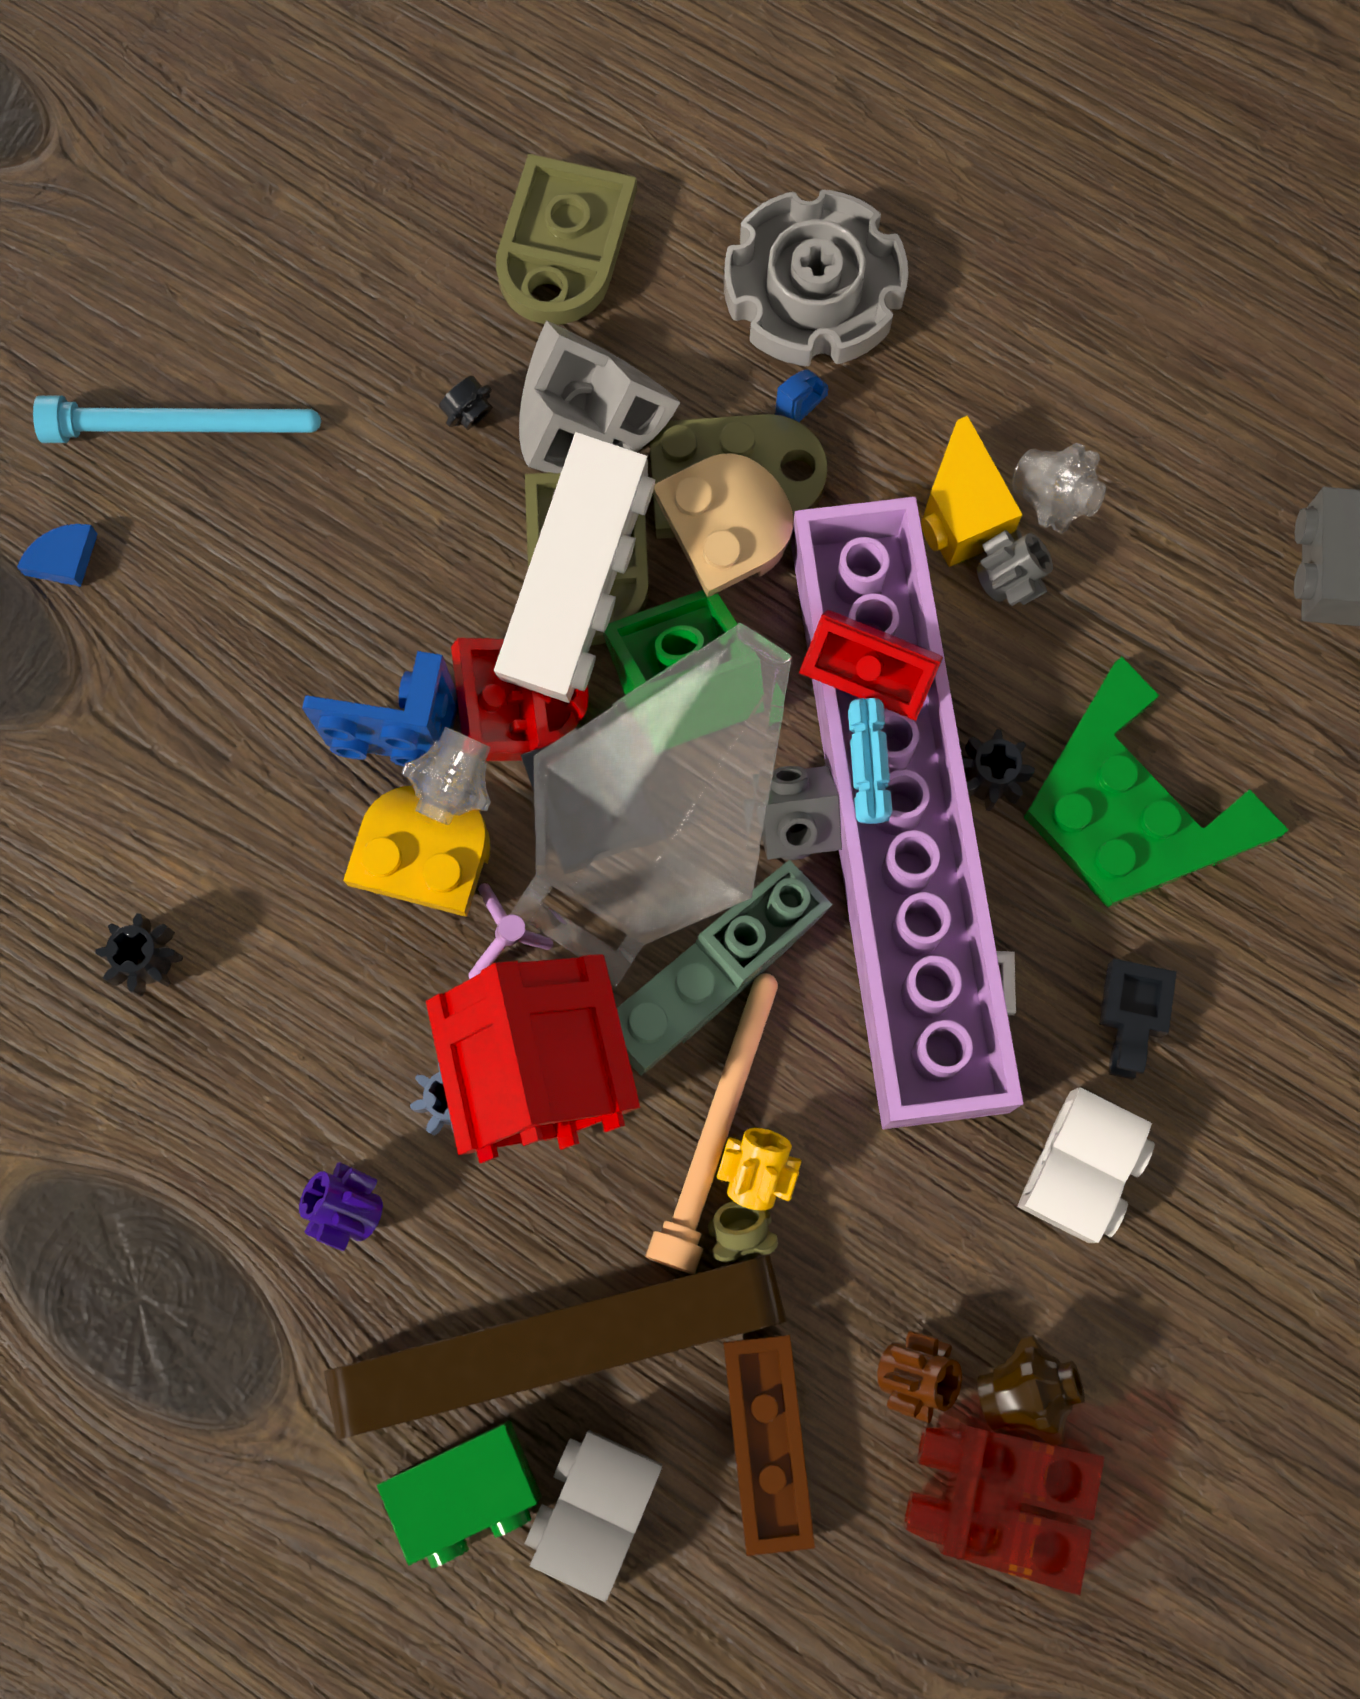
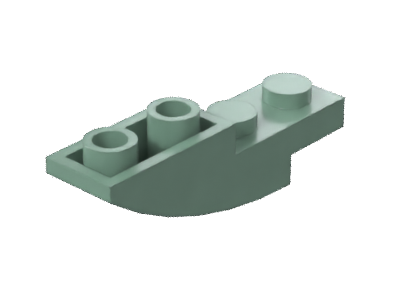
(719, 965)

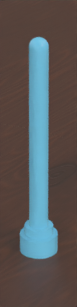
(59, 420)

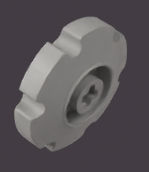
(815, 277)

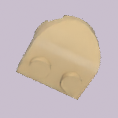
(726, 518)

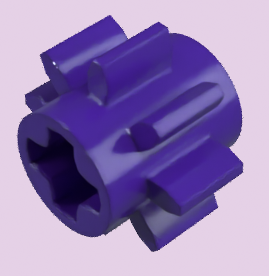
(340, 1206)

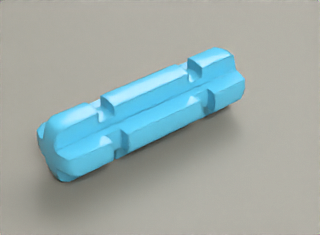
(869, 761)

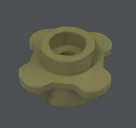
(741, 1233)

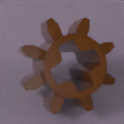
(919, 1376)

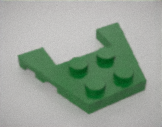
(1118, 820)

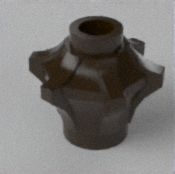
(1031, 1392)

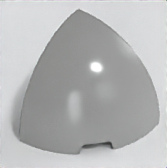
(587, 392)

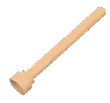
(678, 1240)

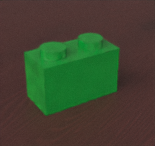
(459, 1495)

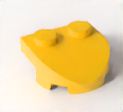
(418, 857)

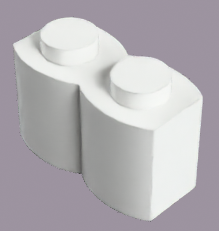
(1086, 1167)

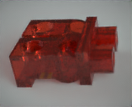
(984, 1498)

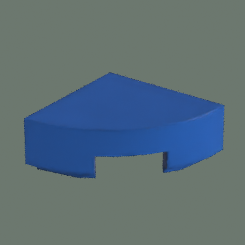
(800, 395)
(60, 554)

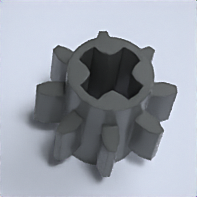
(1014, 567)

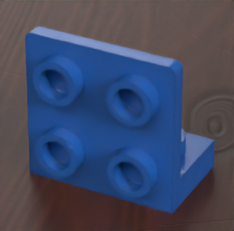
(405, 735)

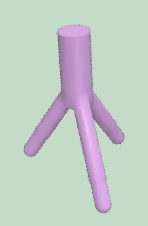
(508, 932)

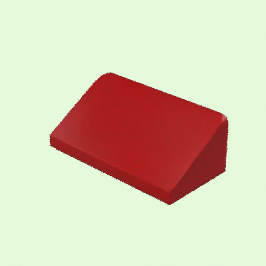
(870, 664)

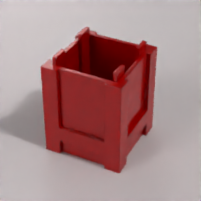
(532, 1054)

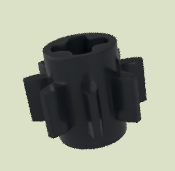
(1008, 763)
(120, 954)

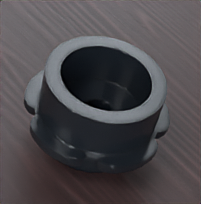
(466, 403)

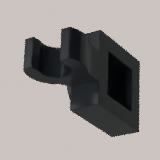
(1138, 1005)

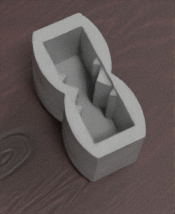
(595, 1514)

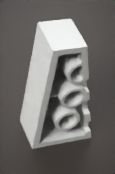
(575, 568)

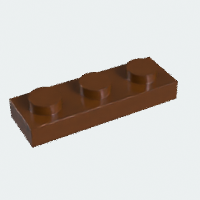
(768, 1445)

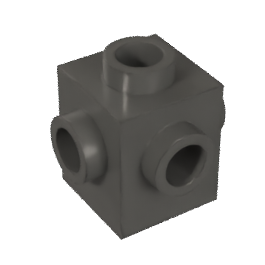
(801, 813)

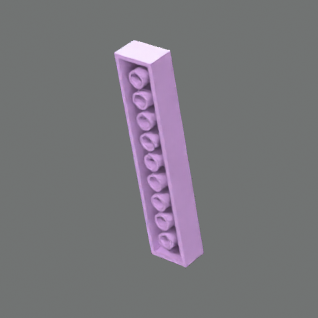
(918, 879)

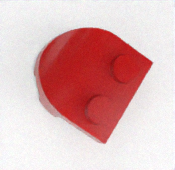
(505, 714)

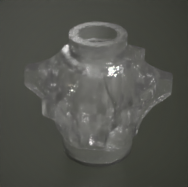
(1060, 484)
(450, 777)

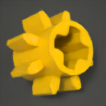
(759, 1169)

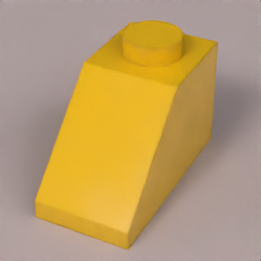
(967, 499)

